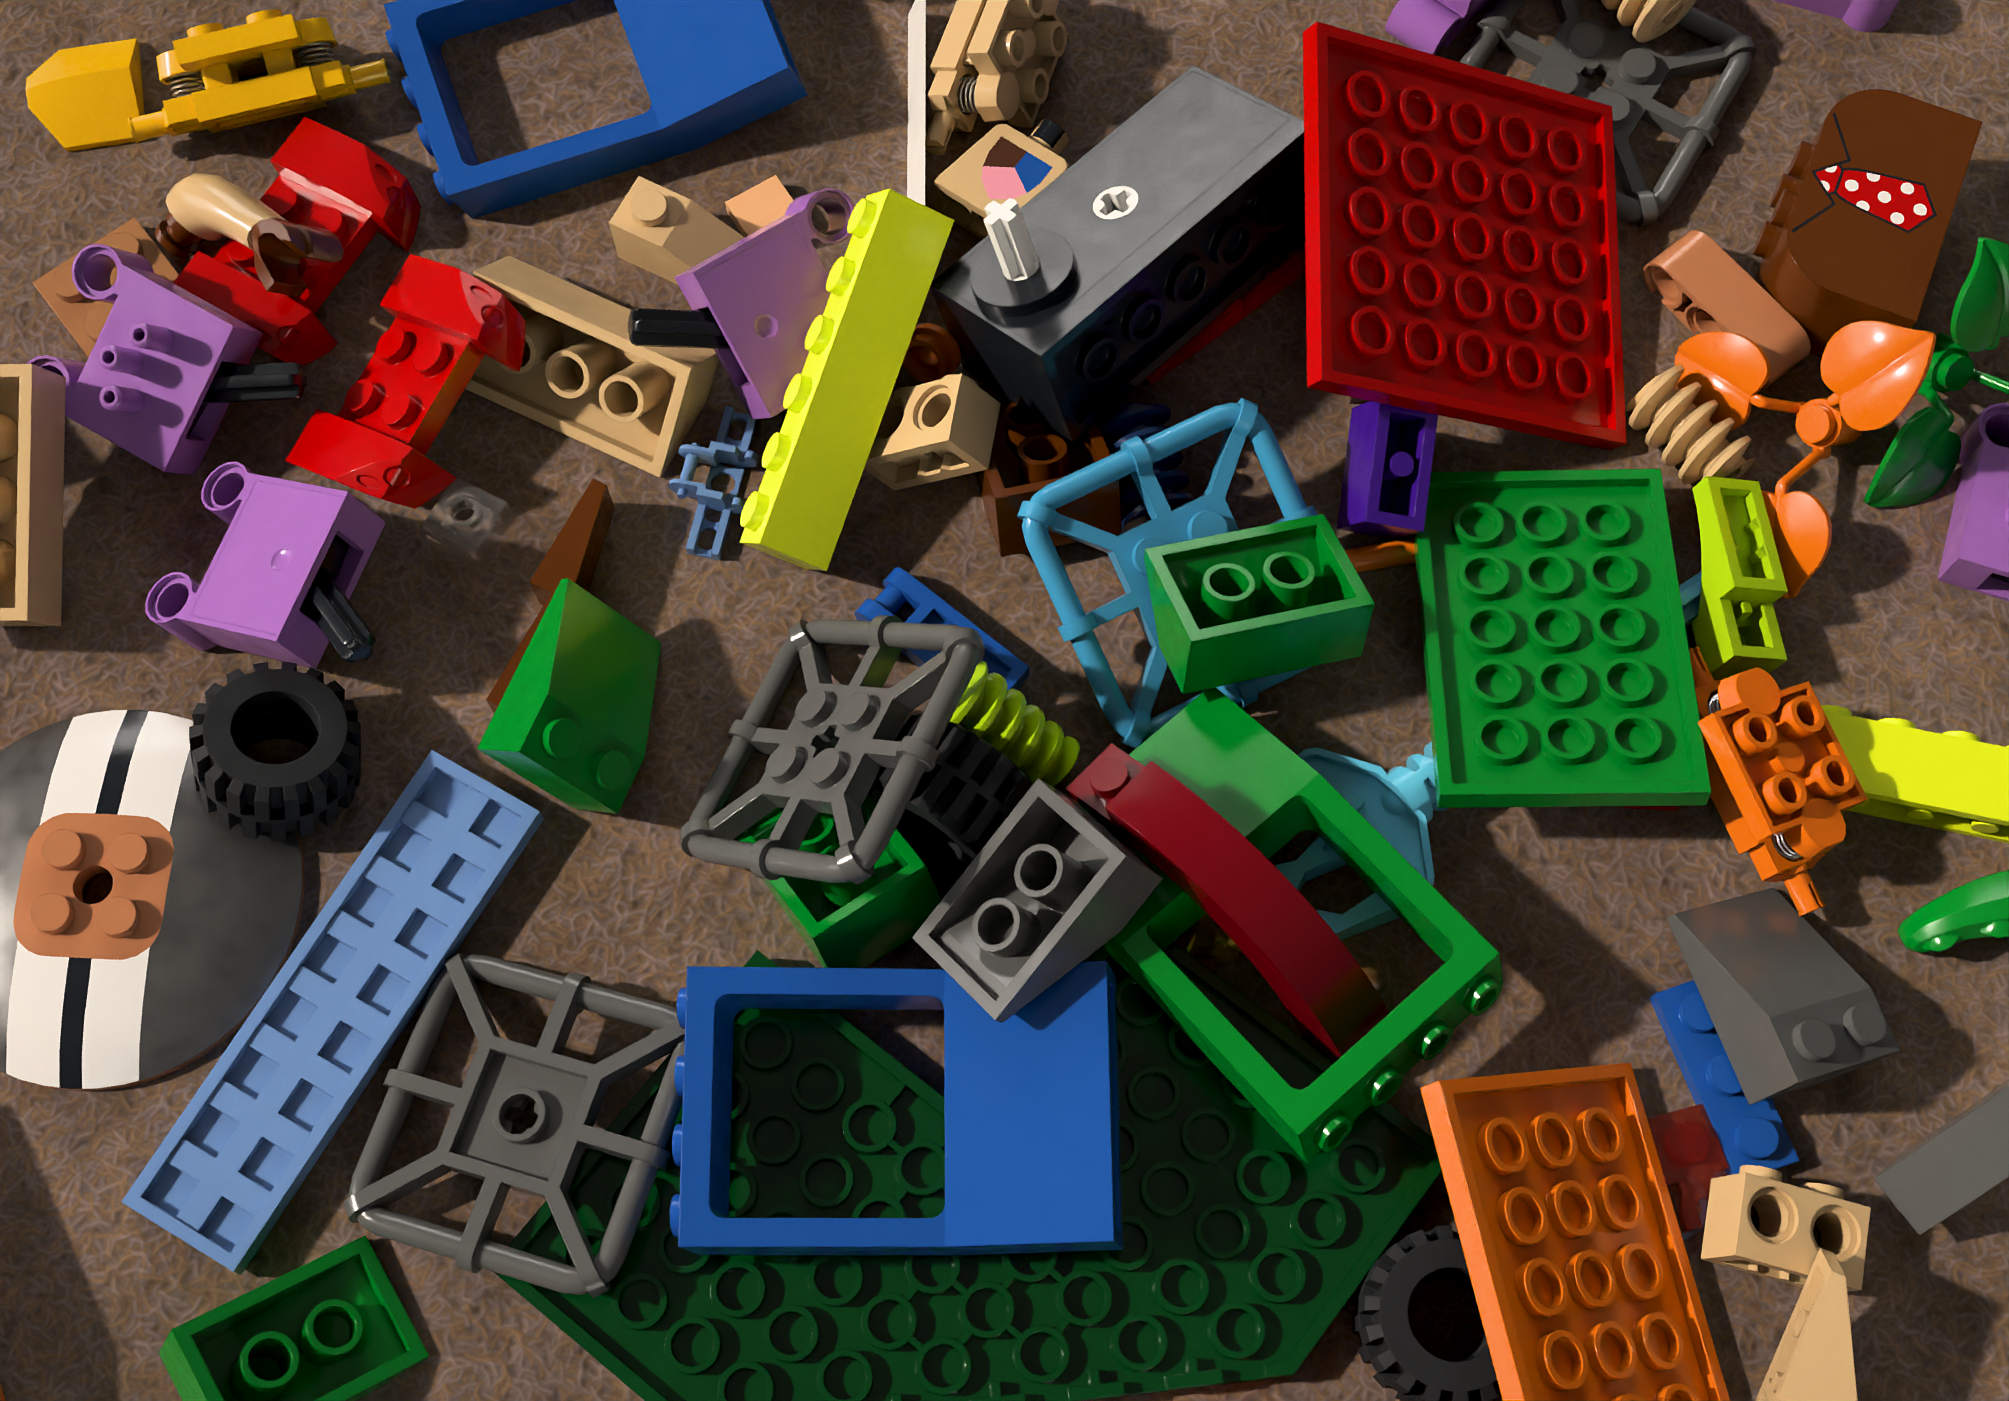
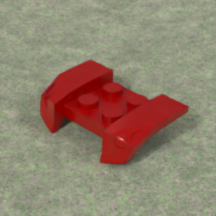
(324, 185)
(412, 384)

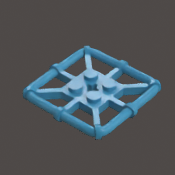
(1193, 520)

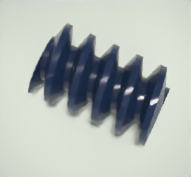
(1143, 420)

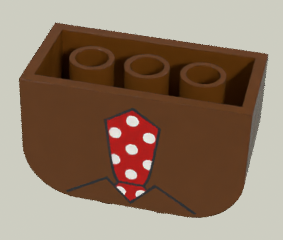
(1864, 213)

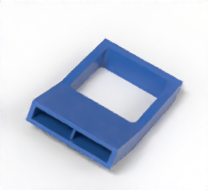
(700, 60)
(1024, 1116)

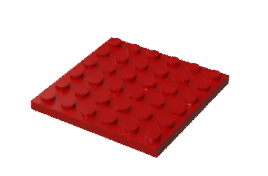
(1460, 241)

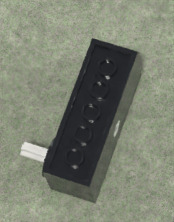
(1128, 251)

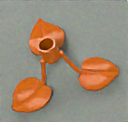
(1874, 378)

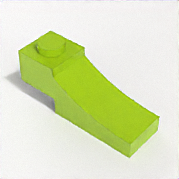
(1738, 579)

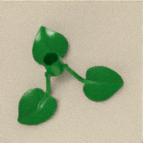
(1924, 448)

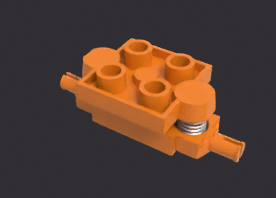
(1775, 774)

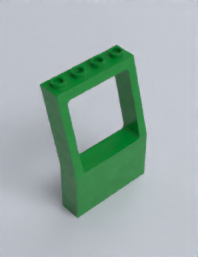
(1269, 800)

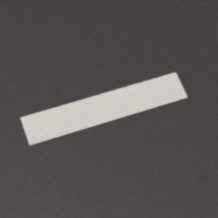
(916, 102)

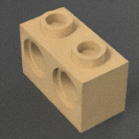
(934, 433)
(1785, 1238)

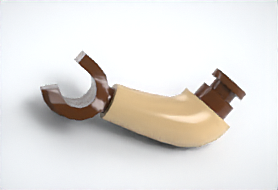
(213, 206)

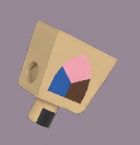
(1000, 168)

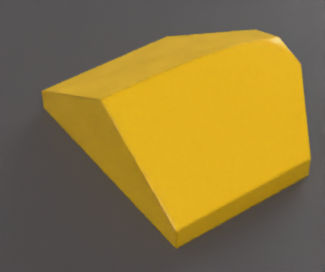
(88, 94)

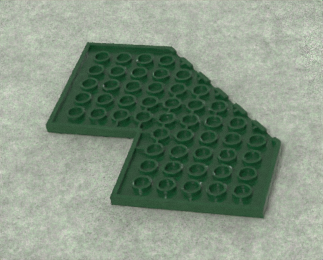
(1222, 1268)

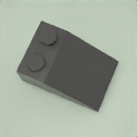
(1035, 902)
(1779, 995)

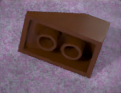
(1029, 457)

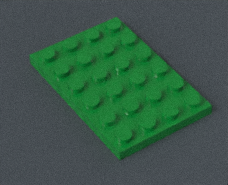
(1556, 642)

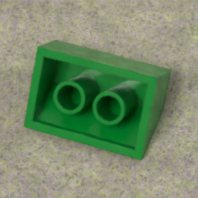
(1256, 603)

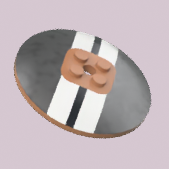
(177, 944)

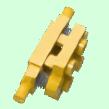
(222, 56)

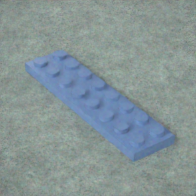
(333, 1013)

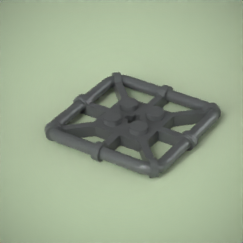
(1634, 80)
(814, 777)
(486, 1145)

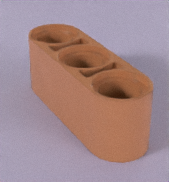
(1716, 294)

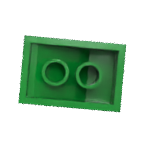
(578, 703)
(851, 921)
(303, 1337)

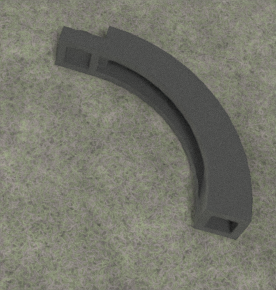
(1951, 1163)

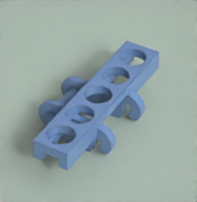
(722, 451)

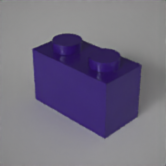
(1387, 470)

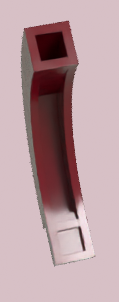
(1240, 892)

